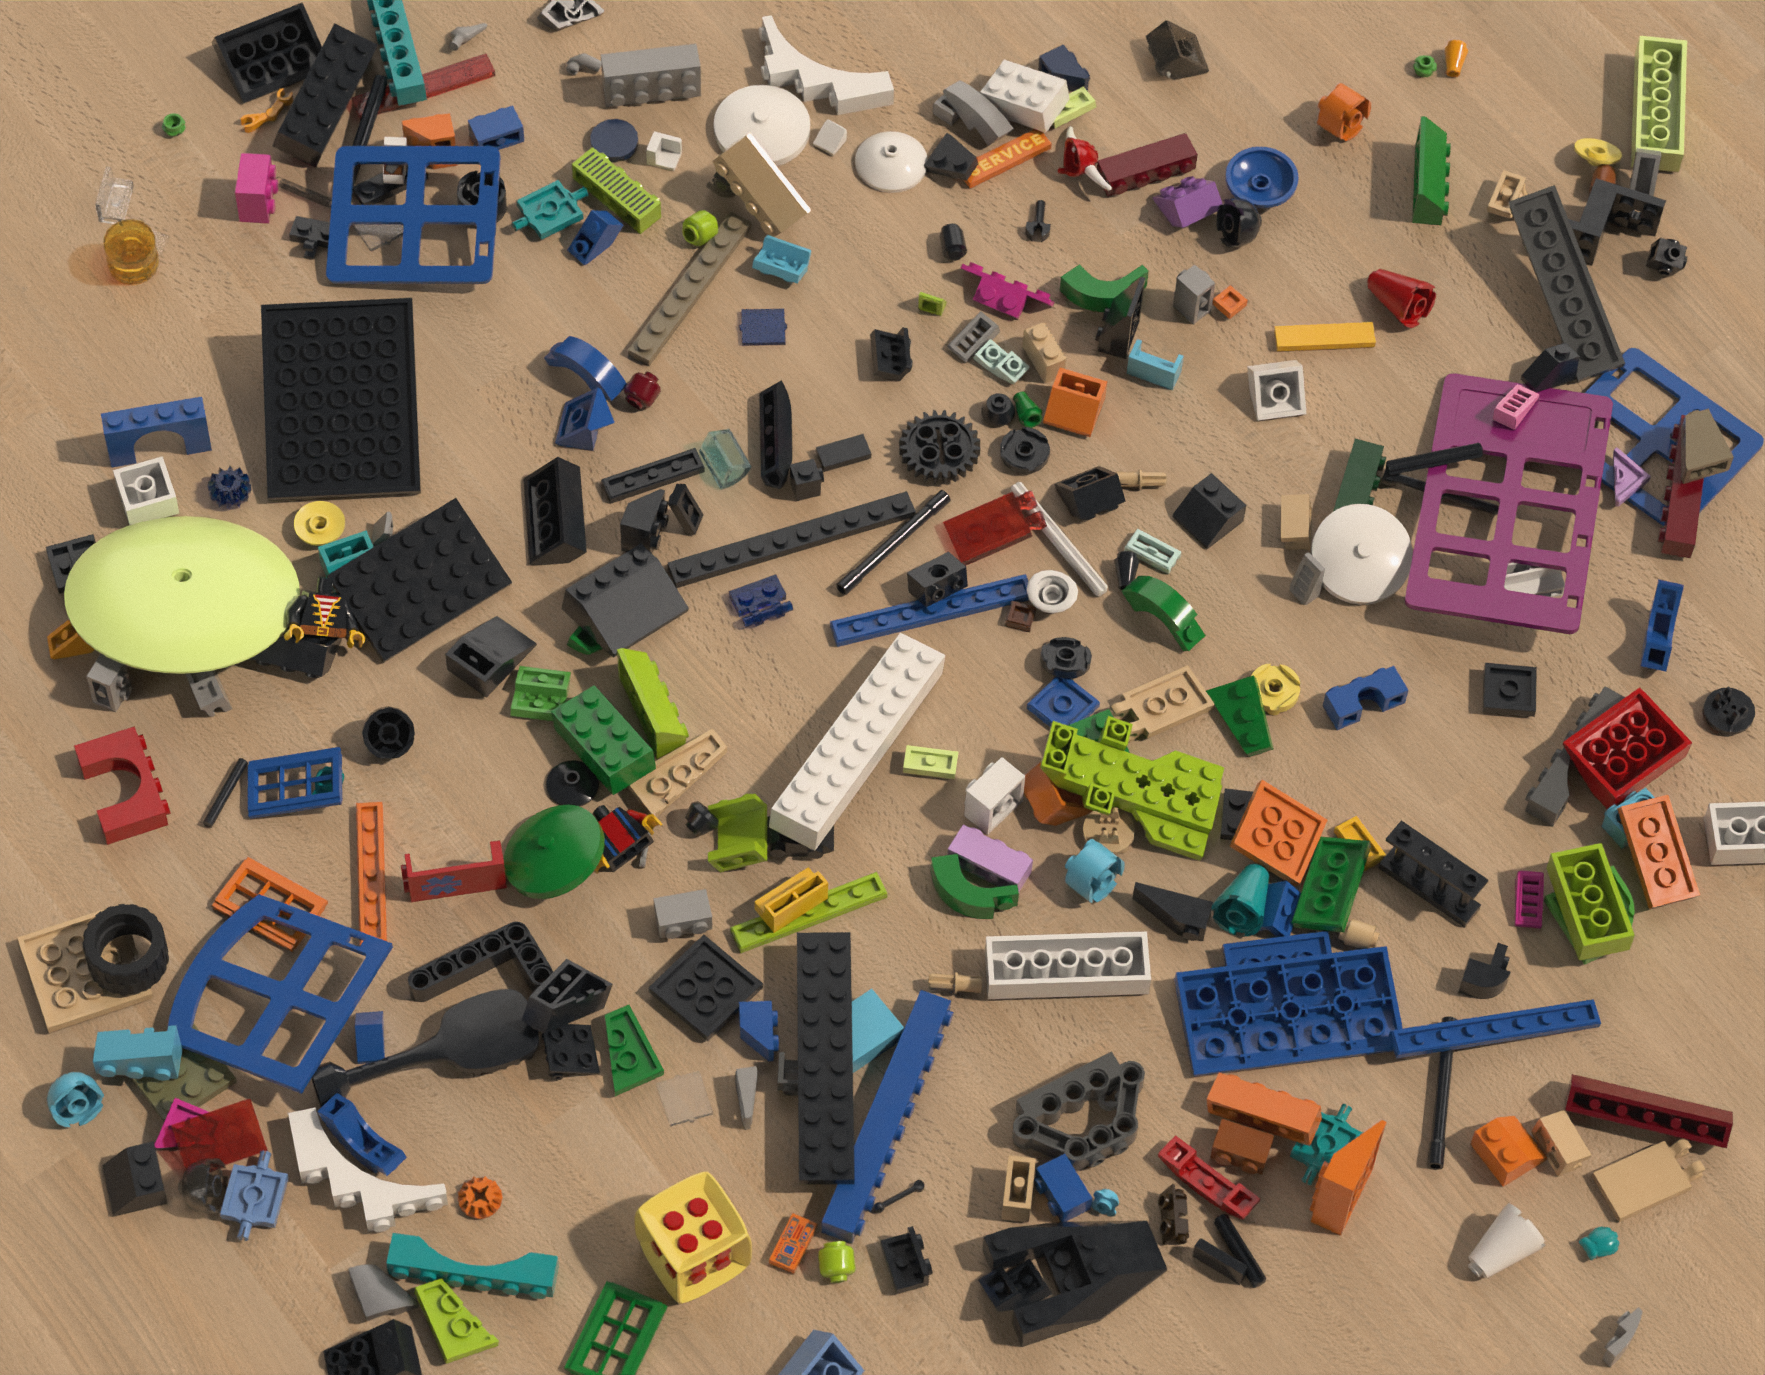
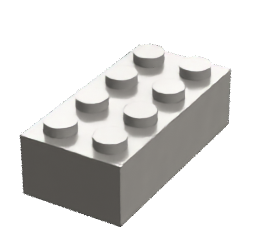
(651, 75)

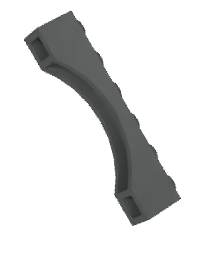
(1552, 793)

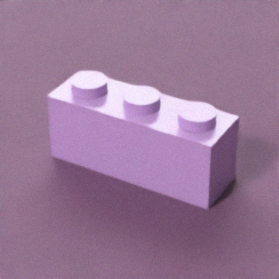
(990, 858)

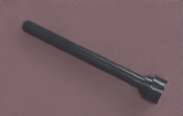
(1420, 485)

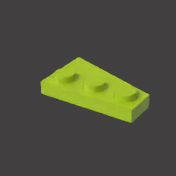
(452, 1325)

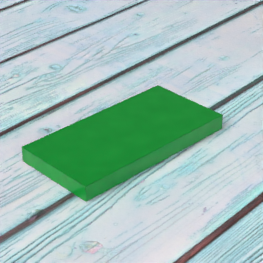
(1331, 884)

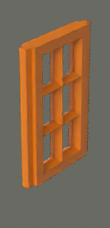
(278, 882)

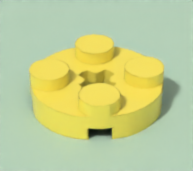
(1288, 692)

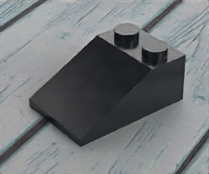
(1121, 321)

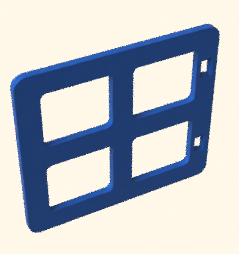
(412, 215)
(1656, 438)

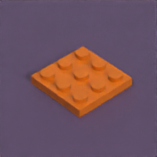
(1278, 833)

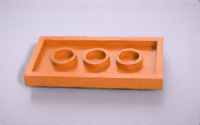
(1658, 851)

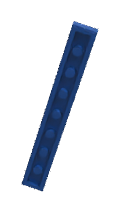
(915, 614)
(1494, 1028)

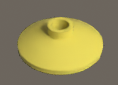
(1597, 151)
(315, 515)

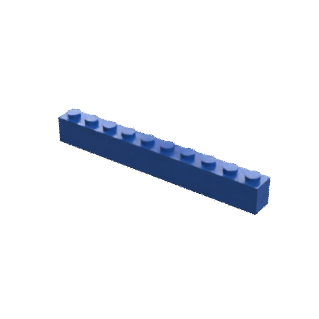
(887, 1115)

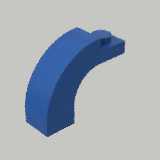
(588, 364)
(1661, 625)
(358, 1137)

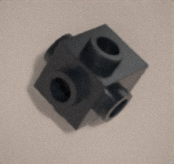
(1667, 256)

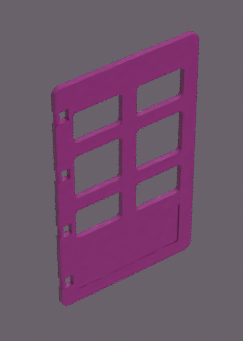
(1553, 432)

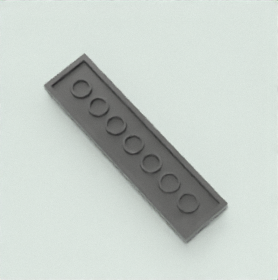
(1566, 282)

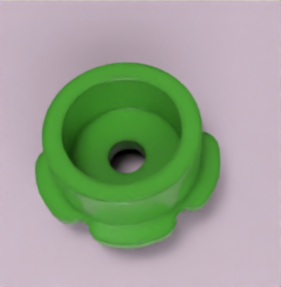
(1424, 70)
(173, 120)

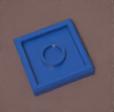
(1063, 702)

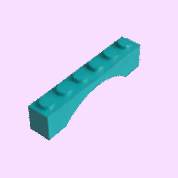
(529, 1274)

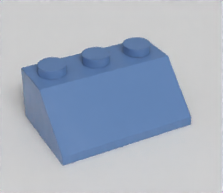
(822, 1355)

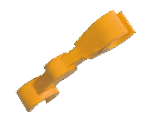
(270, 115)

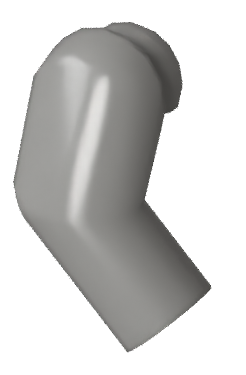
(581, 61)

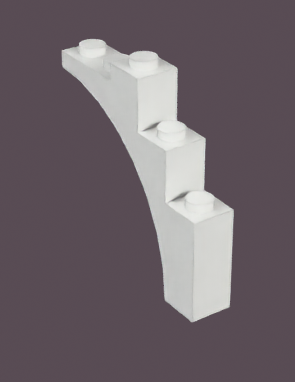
(845, 90)
(350, 1185)

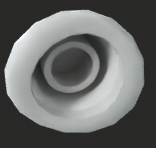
(1052, 591)

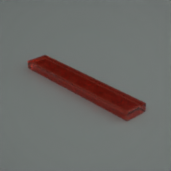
(437, 82)

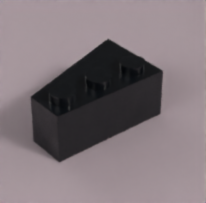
(565, 997)

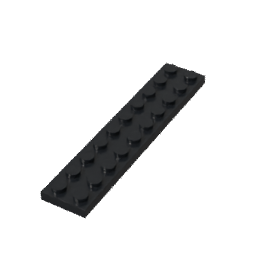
(825, 1058)

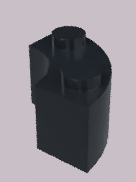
(781, 845)

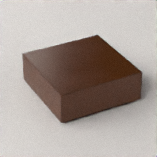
(1020, 616)

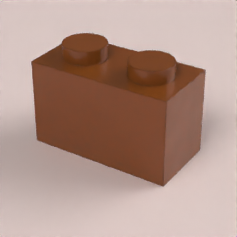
(1241, 1147)

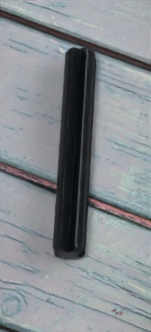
(1434, 458)

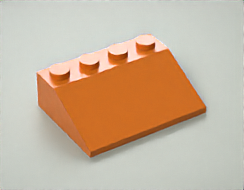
(1344, 1180)

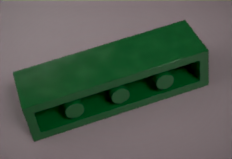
(1361, 474)

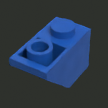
(595, 236)
(757, 1027)

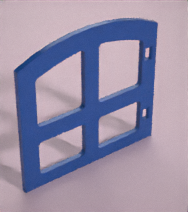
(283, 994)

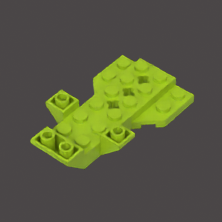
(1111, 777)

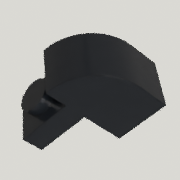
(1486, 980)

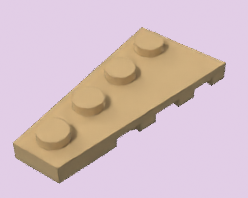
(677, 772)

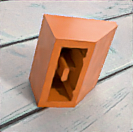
(430, 131)
(1075, 402)

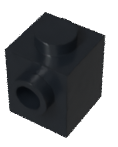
(806, 479)

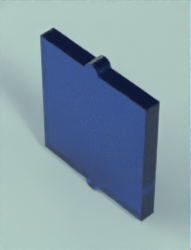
(763, 327)

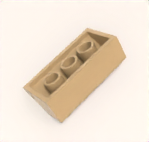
(760, 185)

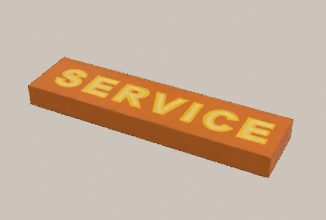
(1008, 156)

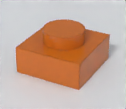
(1229, 302)

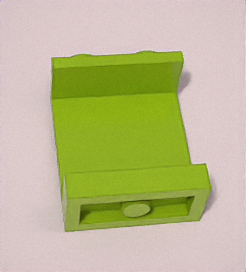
(740, 832)

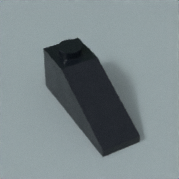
(1179, 912)

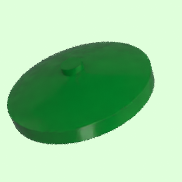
(554, 851)

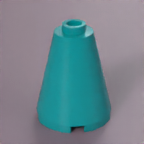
(1243, 902)

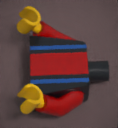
(624, 835)

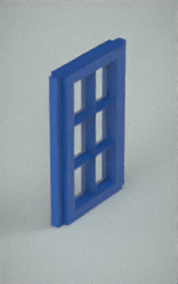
(296, 804)

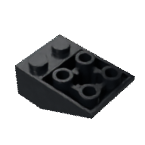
(488, 654)
(379, 1351)

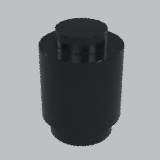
(953, 242)

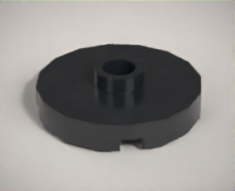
(1025, 440)
(1065, 658)

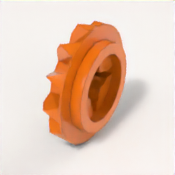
(480, 1209)

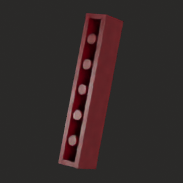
(1682, 507)
(1649, 1111)

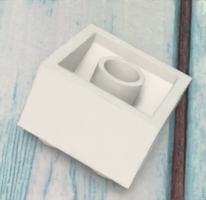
(1277, 389)

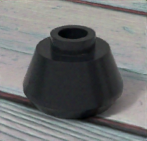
(998, 410)
(700, 819)

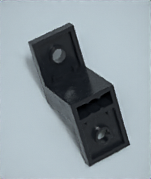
(1614, 205)

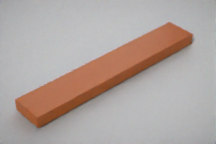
(371, 869)

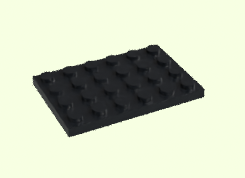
(420, 580)

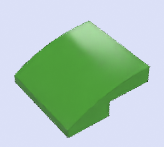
(539, 692)

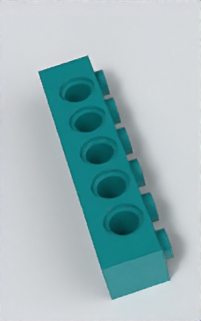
(398, 51)

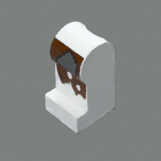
(394, 172)

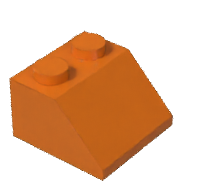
(1049, 802)
(1507, 1149)

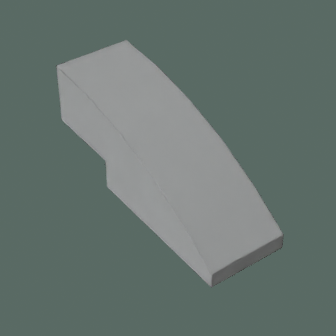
(978, 112)

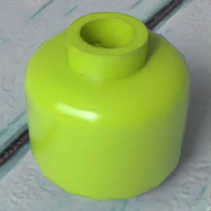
(699, 228)
(836, 1261)

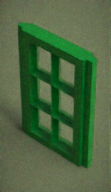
(595, 1321)

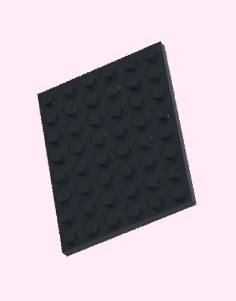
(340, 399)

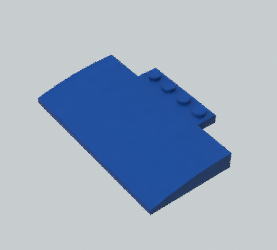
(1287, 1005)

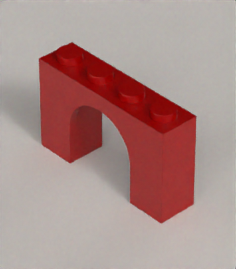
(145, 808)

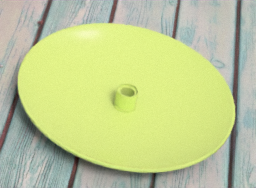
(181, 594)

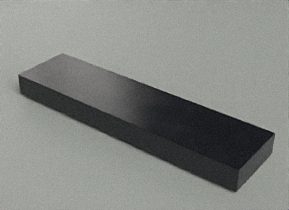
(653, 475)

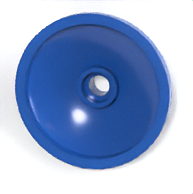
(1262, 168)

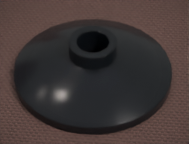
(572, 793)

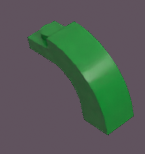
(1093, 293)
(1167, 605)
(966, 897)

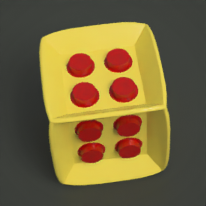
(693, 1237)

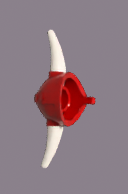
(1081, 159)

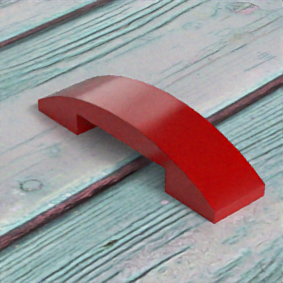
(1207, 1181)

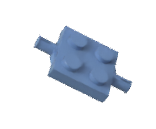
(254, 1196)

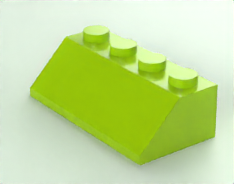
(651, 702)

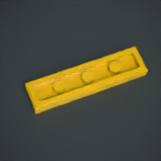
(1324, 336)

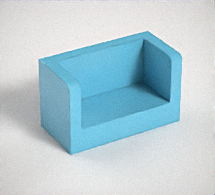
(1153, 368)

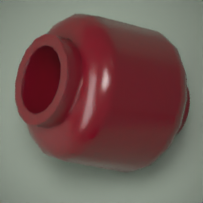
(642, 390)

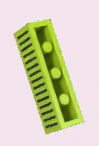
(616, 190)

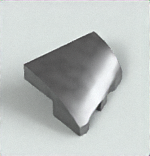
(565, 13)
(379, 1293)

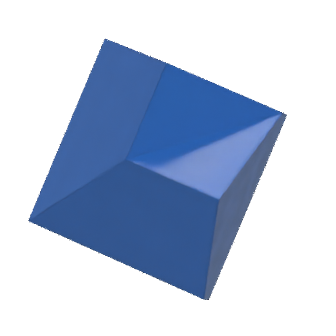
(583, 420)

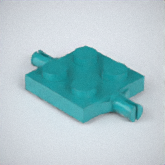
(550, 209)
(1329, 1138)

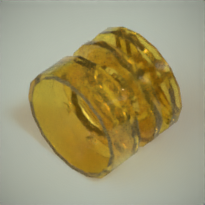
(131, 251)

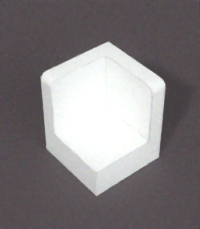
(664, 151)

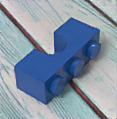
(1382, 687)

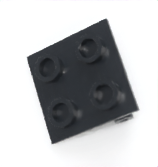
(570, 1051)

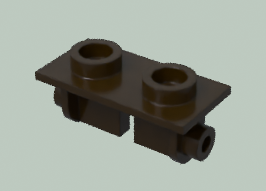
(1172, 1204)

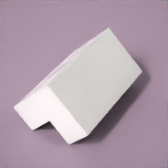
(1534, 580)

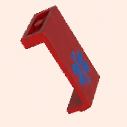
(455, 879)

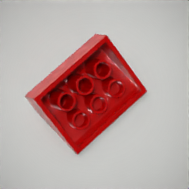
(1626, 748)

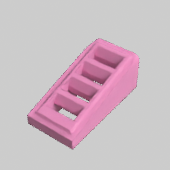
(1509, 418)

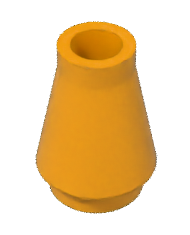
(1455, 56)

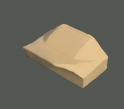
(1508, 188)

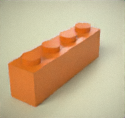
(1264, 1108)

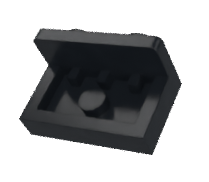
(891, 354)
(906, 1261)

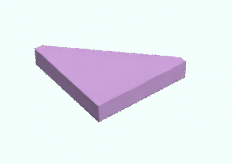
(1627, 477)

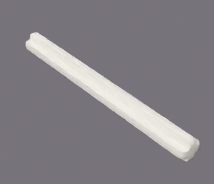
(1066, 548)

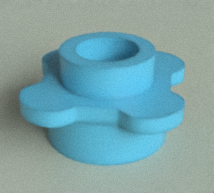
(1105, 1202)

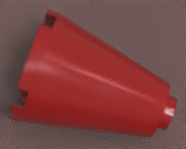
(1402, 295)

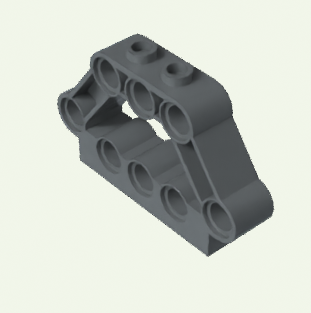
(1056, 1143)

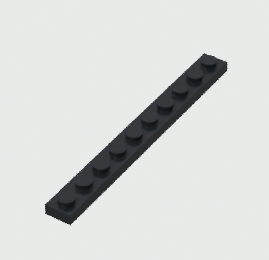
(791, 539)

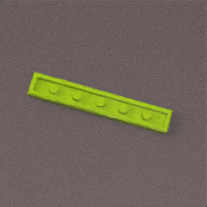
(839, 902)

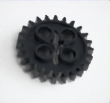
(916, 449)

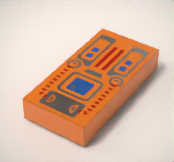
(793, 1243)

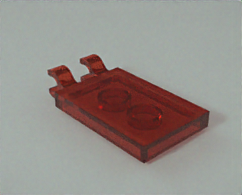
(993, 526)

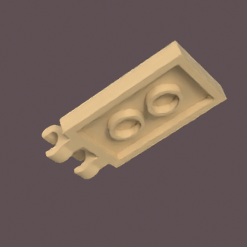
(1163, 703)
(1646, 1179)

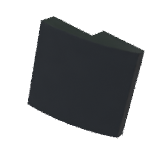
(1015, 1288)

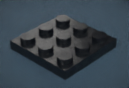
(705, 987)

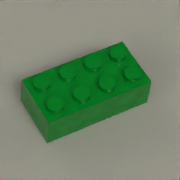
(603, 740)

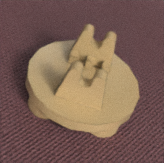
(1116, 841)

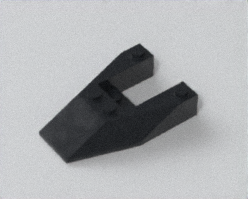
(1091, 1264)

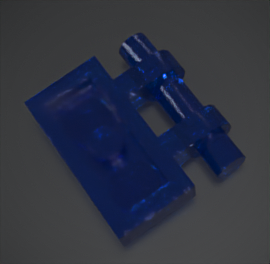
(760, 595)

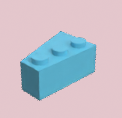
(138, 1054)

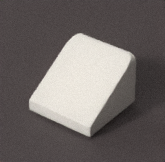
(830, 137)

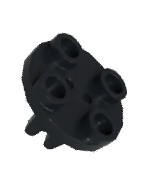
(1735, 720)

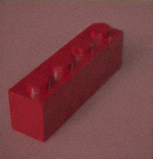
(1148, 164)

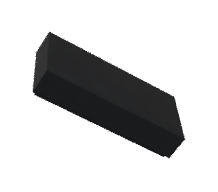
(843, 452)
(1219, 1261)

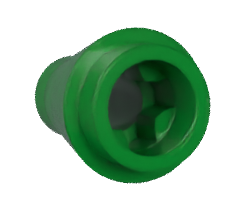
(1028, 412)

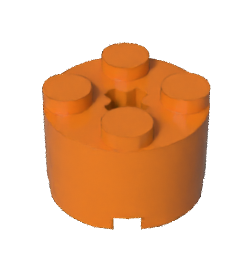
(1343, 112)

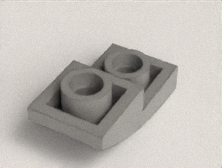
(1624, 1334)

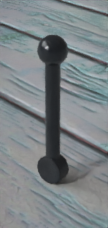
(918, 1187)

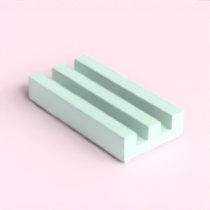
(1150, 554)

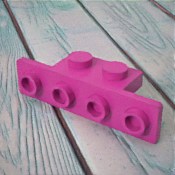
(1001, 294)

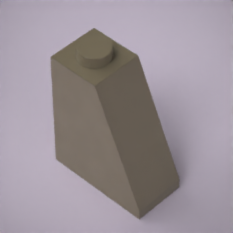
(1702, 447)

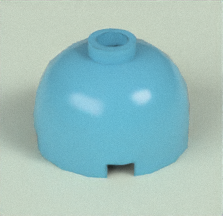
(74, 1099)

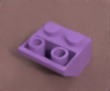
(1188, 201)

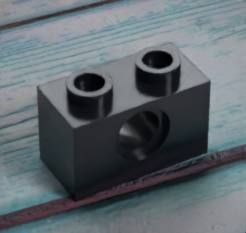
(937, 579)

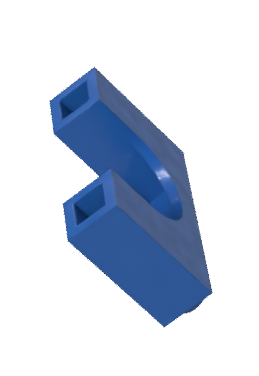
(126, 426)

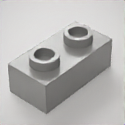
(1645, 171)

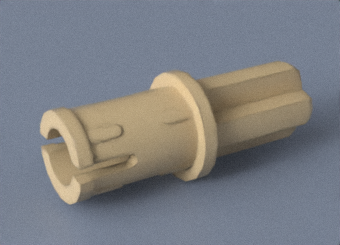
(1140, 479)
(955, 983)

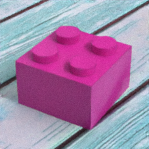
(256, 188)

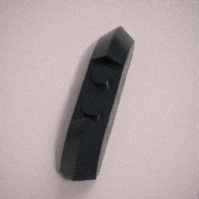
(775, 435)

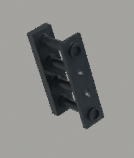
(1433, 873)

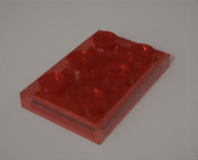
(222, 1134)

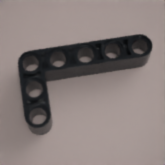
(484, 961)

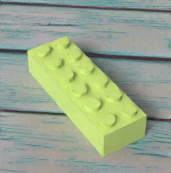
(1660, 99)

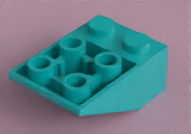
(343, 551)

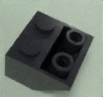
(644, 521)

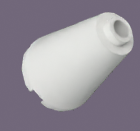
(1505, 1243)

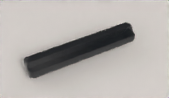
(1240, 1249)

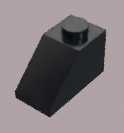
(1552, 368)

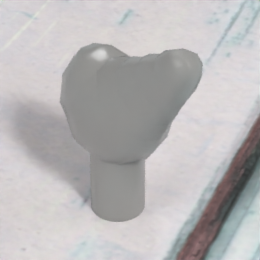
(465, 34)

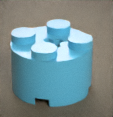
(1093, 871)

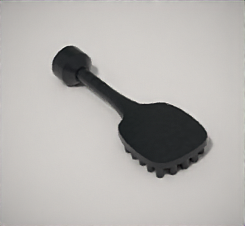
(473, 1036)

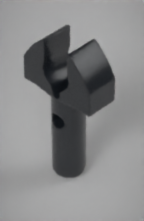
(1038, 222)

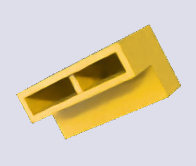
(792, 899)

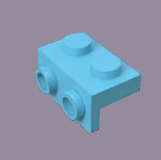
(782, 259)

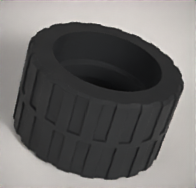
(122, 921)

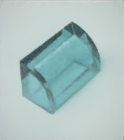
(724, 458)

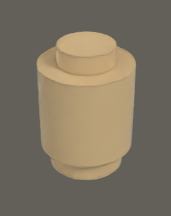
(1359, 935)

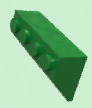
(1430, 174)

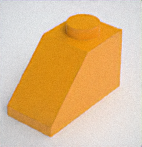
(66, 642)

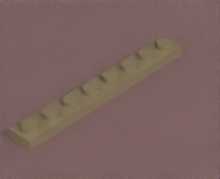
(689, 289)

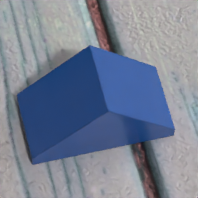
(369, 1036)

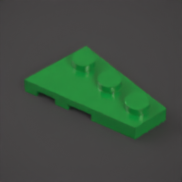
(1244, 714)
(630, 1051)

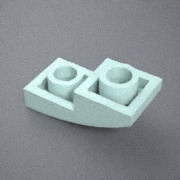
(1003, 365)

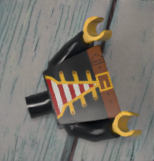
(322, 615)

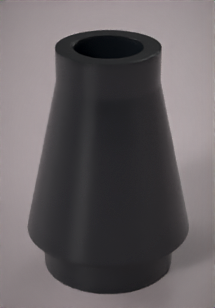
(1126, 568)

